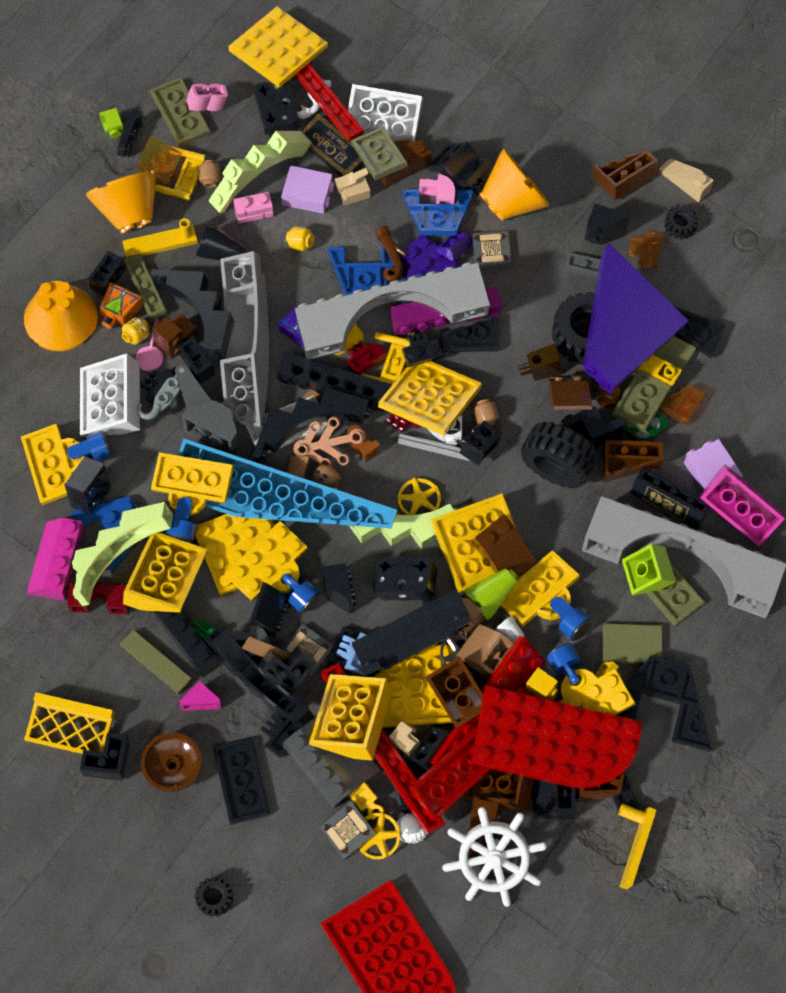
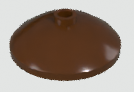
(170, 749)

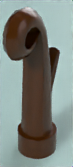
(384, 235)

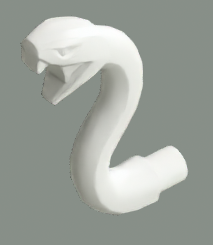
(307, 112)

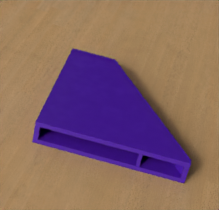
(626, 322)

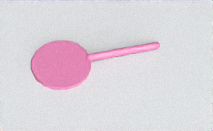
(150, 357)

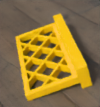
(68, 707)

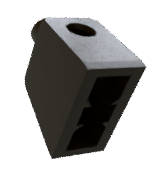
(542, 363)

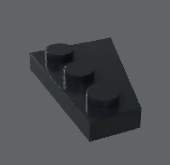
(473, 338)

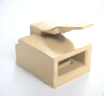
(353, 187)
(404, 740)

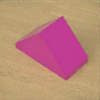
(200, 699)

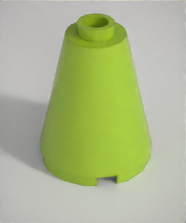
(492, 591)

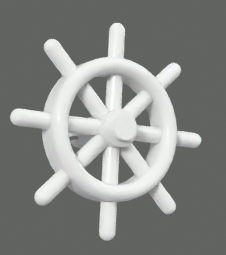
(494, 856)

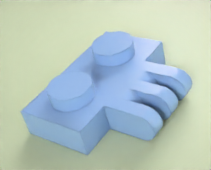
(353, 663)

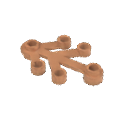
(326, 444)

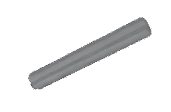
(430, 445)

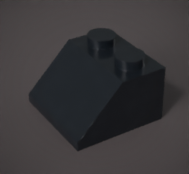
(605, 225)
(269, 610)

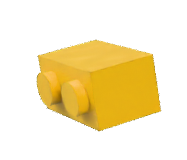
(542, 685)

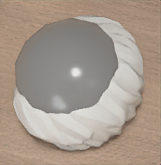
(410, 829)

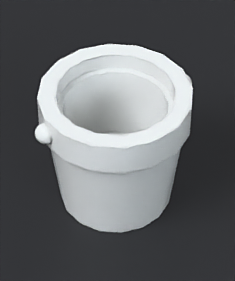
(510, 629)

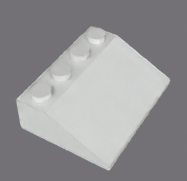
(380, 108)
(110, 396)

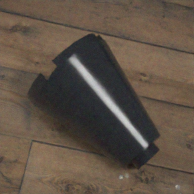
(218, 244)

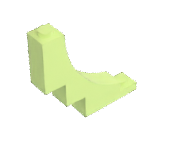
(404, 525)

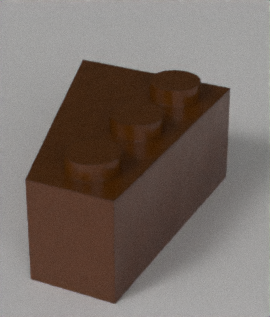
(625, 174)

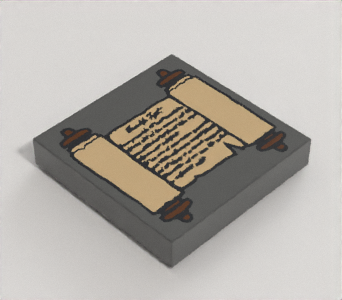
(491, 249)
(312, 643)
(348, 830)

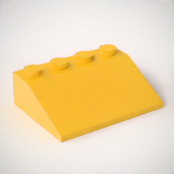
(163, 574)
(351, 716)

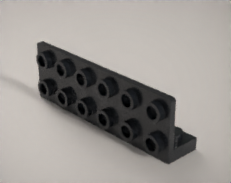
(412, 633)

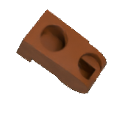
(366, 449)

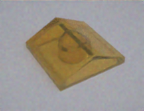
(160, 158)

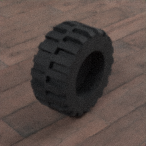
(565, 338)
(559, 454)

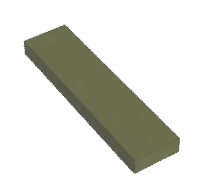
(145, 286)
(155, 662)

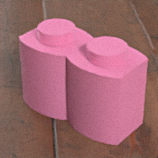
(207, 97)

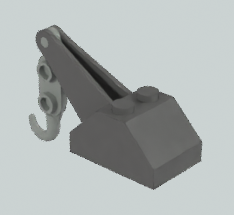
(203, 418)

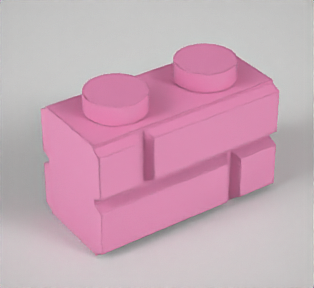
(253, 207)

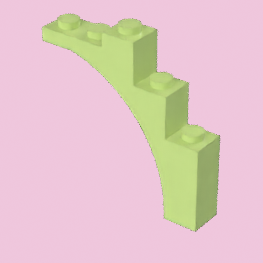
(260, 157)
(112, 542)

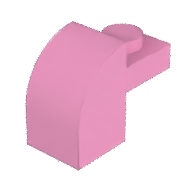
(441, 188)

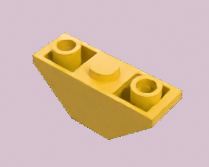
(661, 370)

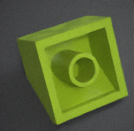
(648, 569)

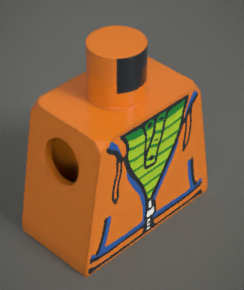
(119, 305)

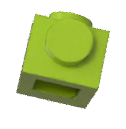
(111, 123)

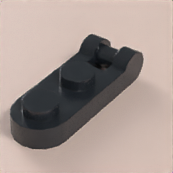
(130, 133)

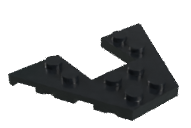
(673, 683)

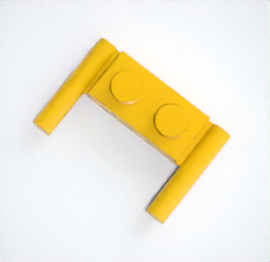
(188, 176)
(395, 360)

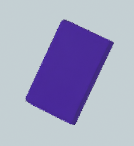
(455, 246)

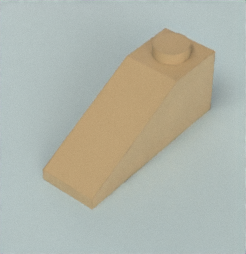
(687, 178)

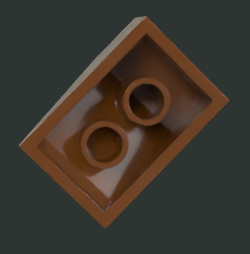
(569, 393)
(504, 547)
(456, 691)
(507, 789)

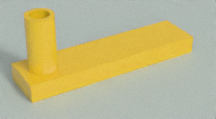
(162, 241)
(645, 820)

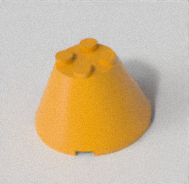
(510, 190)
(126, 200)
(60, 316)

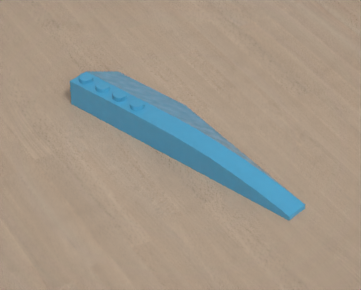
(277, 495)

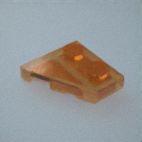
(682, 404)

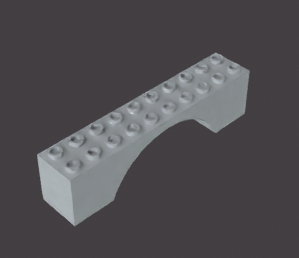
(454, 293)
(746, 575)

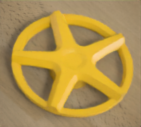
(419, 497)
(381, 836)

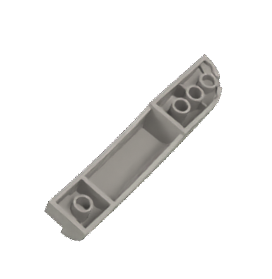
(247, 358)

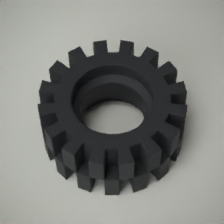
(685, 213)
(205, 887)

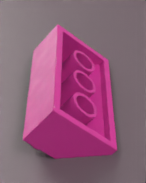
(742, 505)
(54, 559)

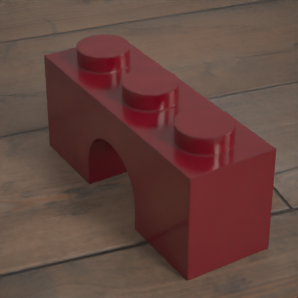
(111, 593)

